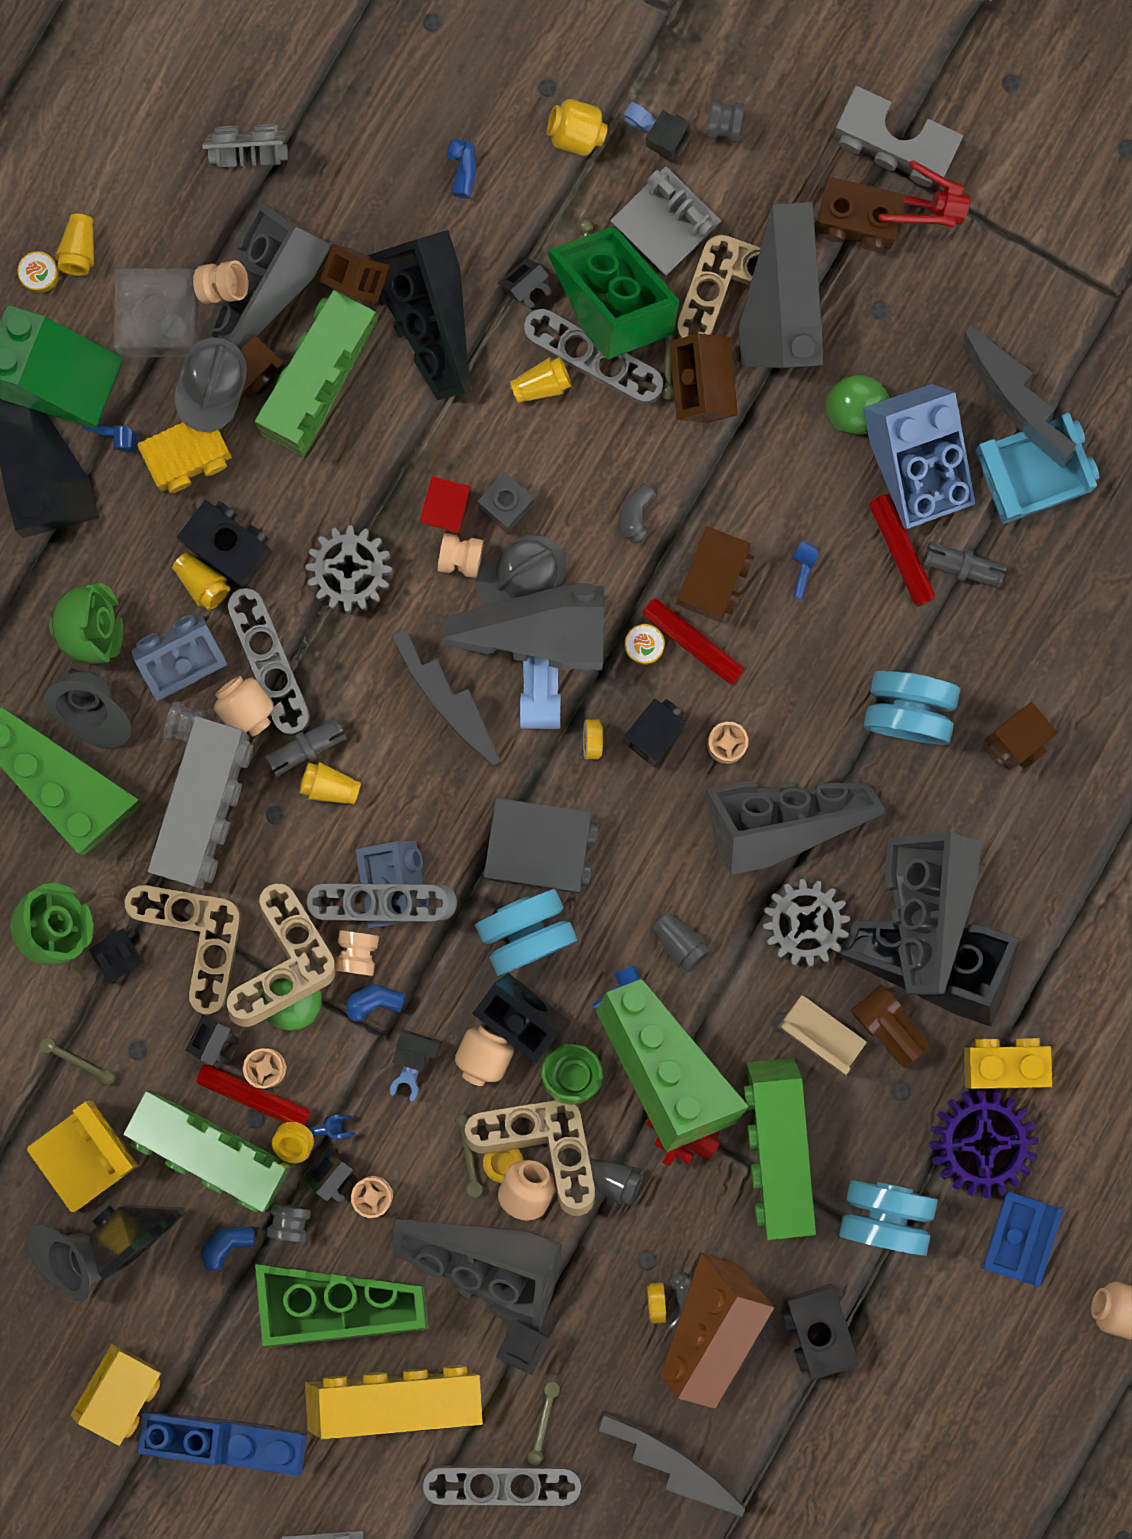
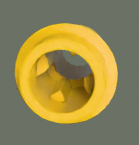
(76, 248)
(542, 381)
(202, 582)
(328, 784)

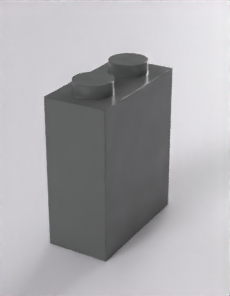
(540, 846)

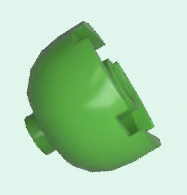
(86, 624)
(51, 925)

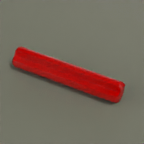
(902, 550)
(693, 641)
(251, 1096)

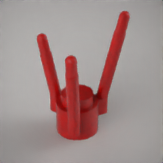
(948, 206)

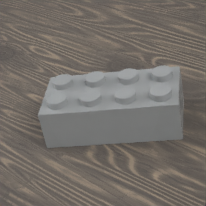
(200, 803)

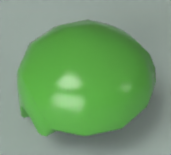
(848, 399)
(298, 1014)
(571, 1074)

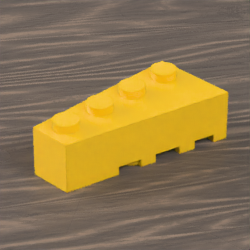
(393, 1404)

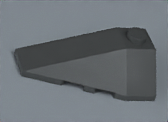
(279, 264)
(783, 301)
(548, 624)
(932, 895)

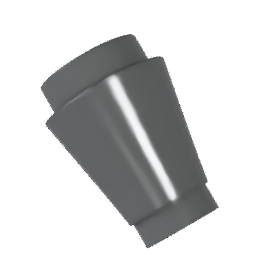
(681, 942)
(615, 1180)

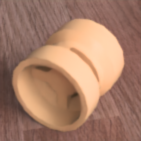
(220, 282)
(463, 555)
(729, 737)
(356, 953)
(258, 1067)
(372, 1202)

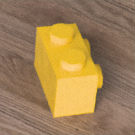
(1008, 1067)
(116, 1395)

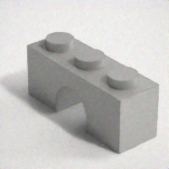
(864, 130)

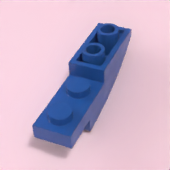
(222, 1442)

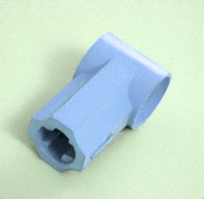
(540, 699)

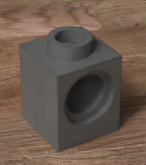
(506, 503)

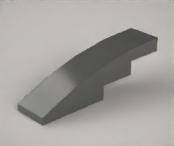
(1009, 386)
(455, 709)
(683, 1473)

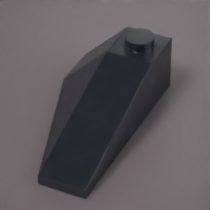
(41, 474)

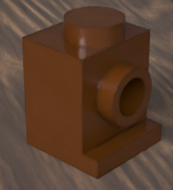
(354, 273)
(260, 366)

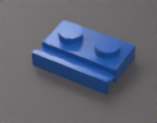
(1022, 1238)

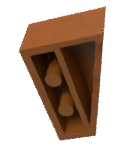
(714, 1331)

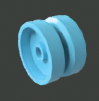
(912, 702)
(525, 929)
(888, 1216)

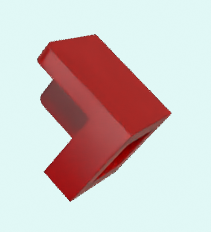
(446, 505)

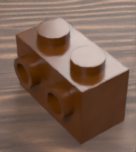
(853, 213)
(703, 378)
(714, 574)
(1020, 738)

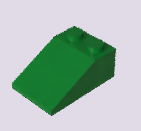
(614, 292)
(54, 368)

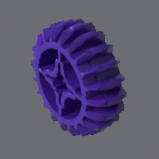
(981, 1124)

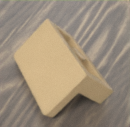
(822, 1034)

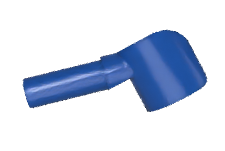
(124, 438)
(806, 555)
(623, 978)
(333, 1128)

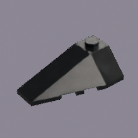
(427, 304)
(977, 974)
(127, 1233)

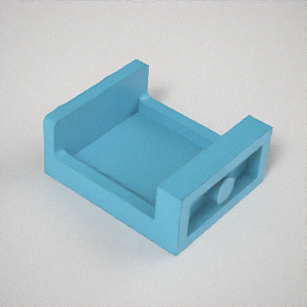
(1027, 479)

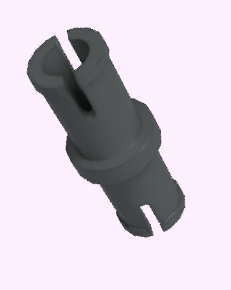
(964, 564)
(305, 747)

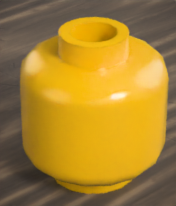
(576, 127)

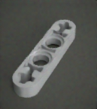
(590, 361)
(270, 661)
(381, 905)
(502, 1490)

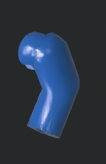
(466, 169)
(372, 997)
(222, 1242)

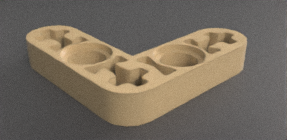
(733, 268)
(202, 922)
(294, 969)
(544, 1132)

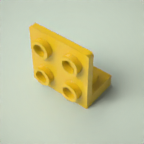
(82, 1156)

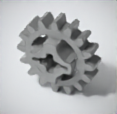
(367, 569)
(819, 935)

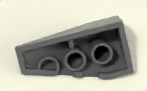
(772, 824)
(497, 1265)

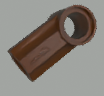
(885, 1020)

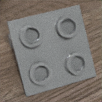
(225, 139)
(665, 220)

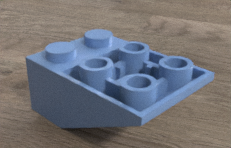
(921, 453)

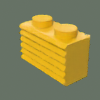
(182, 454)

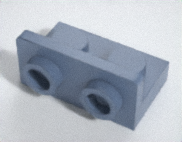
(178, 656)
(390, 864)

